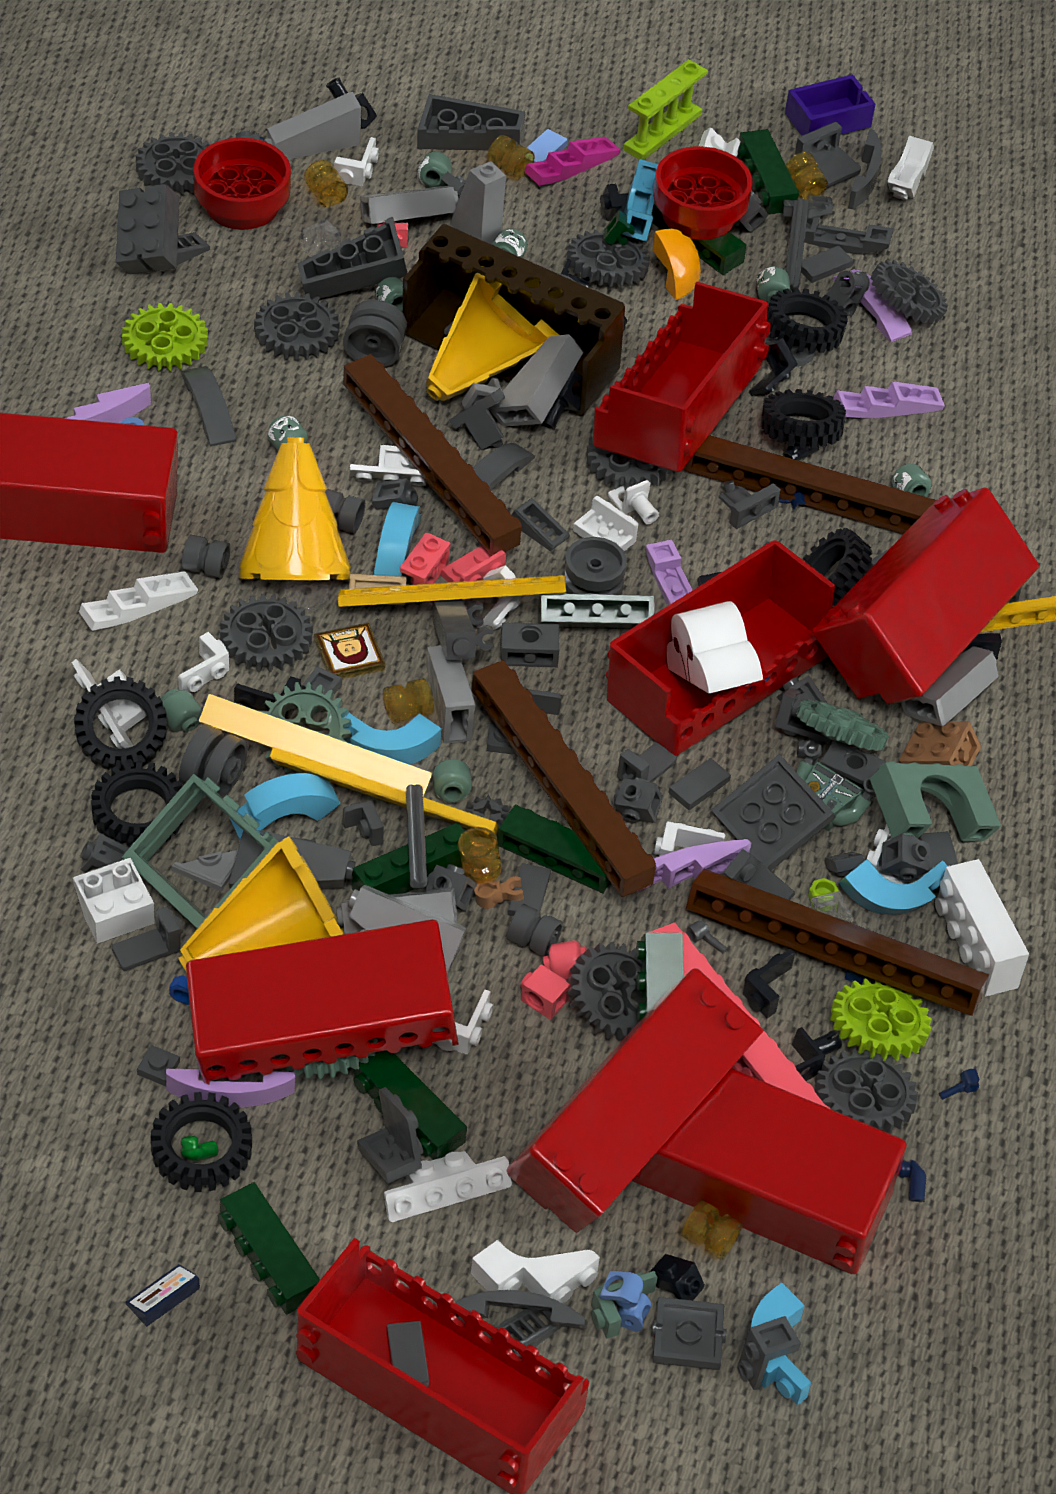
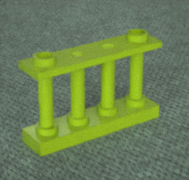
(674, 120)

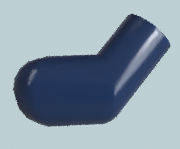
(917, 1180)

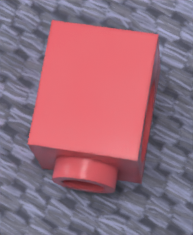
(545, 991)

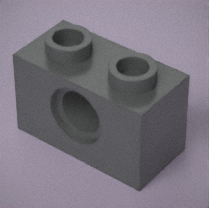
(530, 644)
(851, 763)

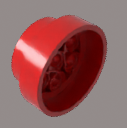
(242, 182)
(702, 191)

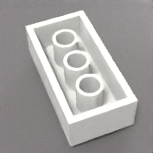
(981, 926)

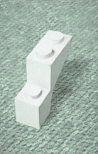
(912, 165)
(548, 1275)

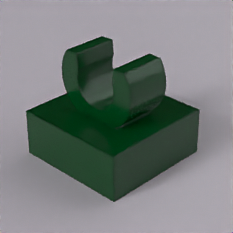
(616, 227)

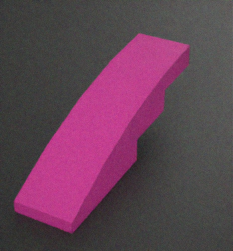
(577, 158)

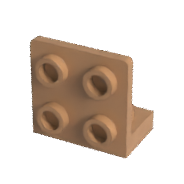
(945, 744)

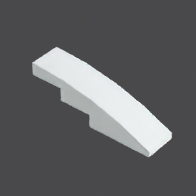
(143, 599)

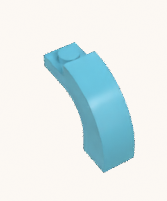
(641, 200)
(396, 538)
(405, 744)
(289, 795)
(882, 896)
(788, 1377)

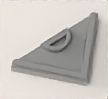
(210, 869)

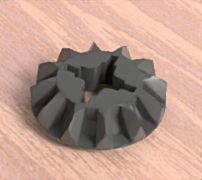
(497, 810)

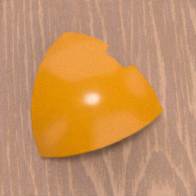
(681, 260)

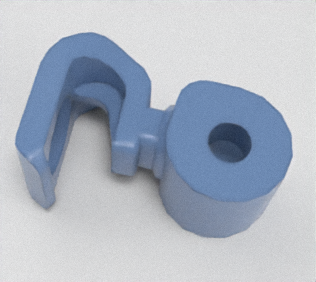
(632, 1302)

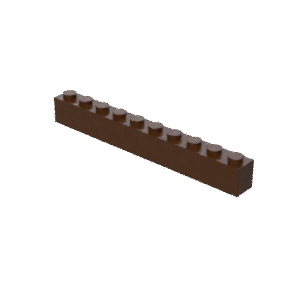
(432, 455)
(822, 487)
(564, 778)
(837, 941)

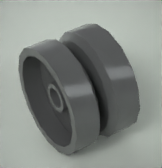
(375, 330)
(595, 567)
(214, 757)

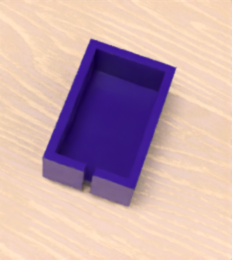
(830, 102)

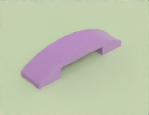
(889, 322)
(667, 570)
(245, 1094)

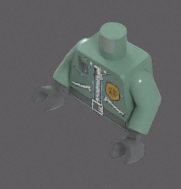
(838, 793)

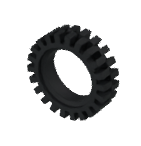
(810, 305)
(826, 429)
(855, 557)
(113, 691)
(119, 782)
(201, 1110)

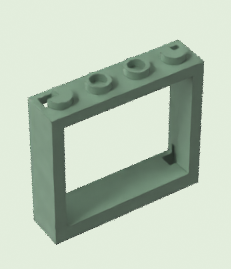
(165, 825)

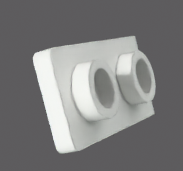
(355, 171)
(505, 604)
(214, 666)
(685, 836)
(472, 1033)

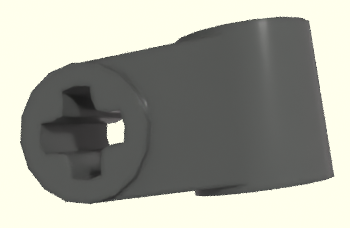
(846, 292)

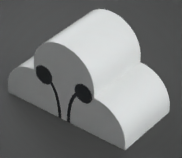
(712, 648)

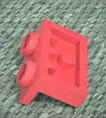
(427, 560)
(473, 565)

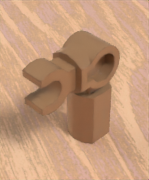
(491, 893)

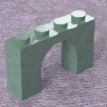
(957, 786)

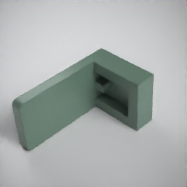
(604, 1311)

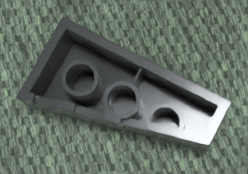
(466, 124)
(355, 263)

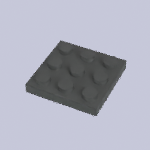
(774, 812)

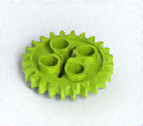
(164, 336)
(880, 1019)

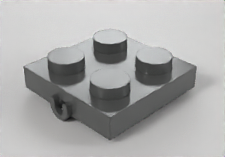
(688, 1333)

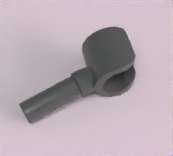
(800, 753)
(701, 930)

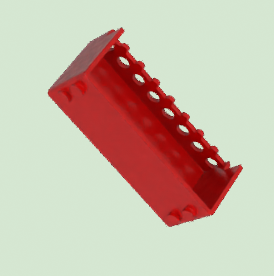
(685, 379)
(87, 482)
(927, 597)
(779, 605)
(320, 998)
(634, 1101)
(782, 1169)
(481, 1398)

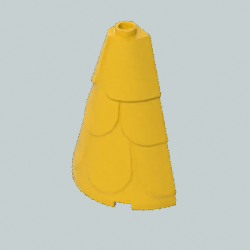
(483, 341)
(295, 526)
(267, 909)

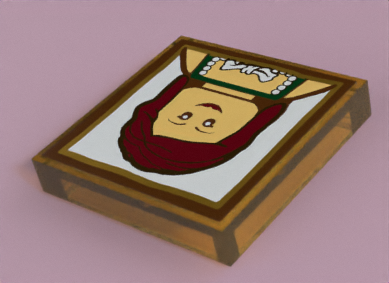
(350, 651)

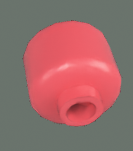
(563, 957)

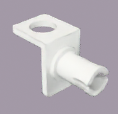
(635, 499)

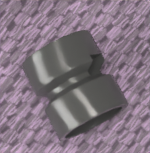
(347, 510)
(205, 556)
(531, 929)

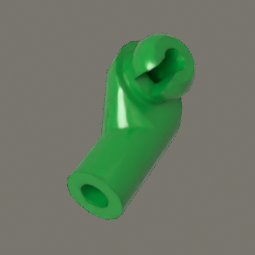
(196, 1152)

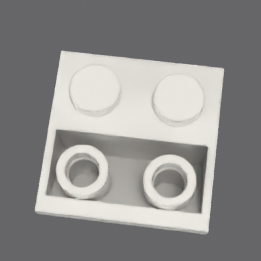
(114, 900)

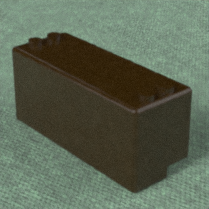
(445, 272)

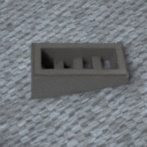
(186, 253)
(529, 527)
(535, 1337)

